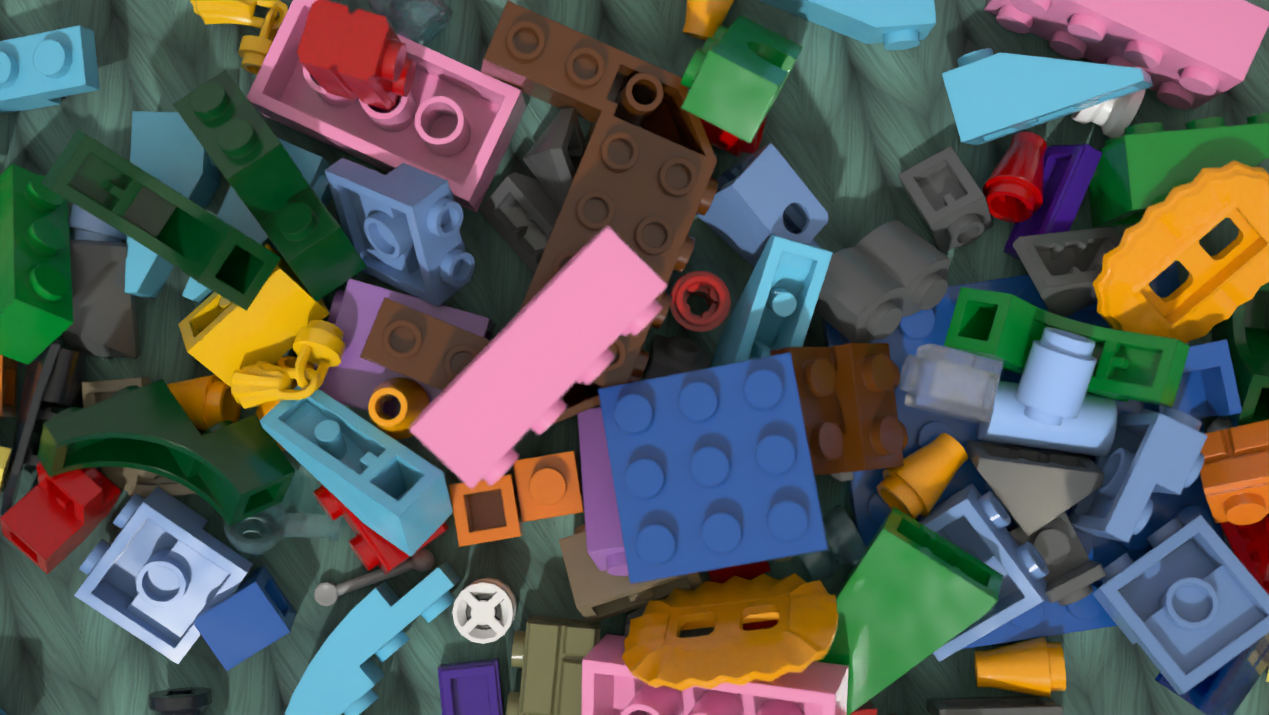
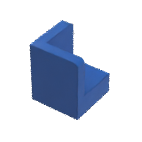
(1207, 382)
(246, 619)

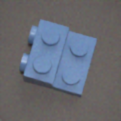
(403, 228)
(1146, 457)
(978, 527)
(160, 573)
(1186, 602)

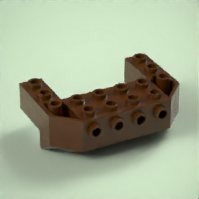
(639, 176)

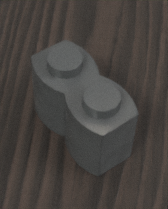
(881, 281)

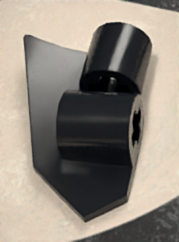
(50, 382)

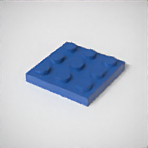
(712, 469)

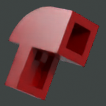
(58, 514)

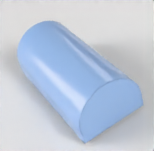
(1086, 435)

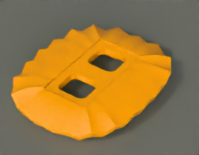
(1172, 233)
(731, 654)

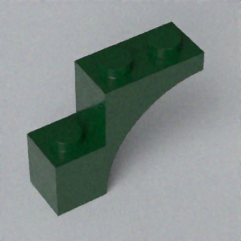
(270, 185)
(146, 429)

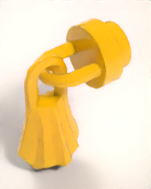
(252, 48)
(265, 382)

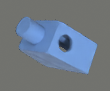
(763, 199)

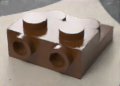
(849, 406)

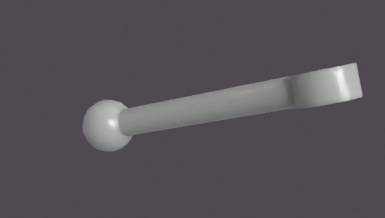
(329, 592)

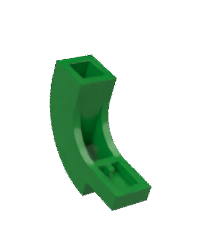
(1126, 365)

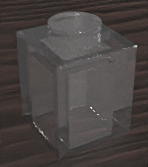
(950, 383)

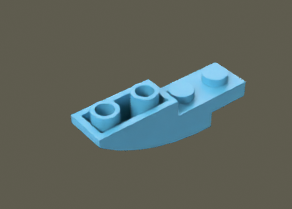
(46, 67)
(343, 670)

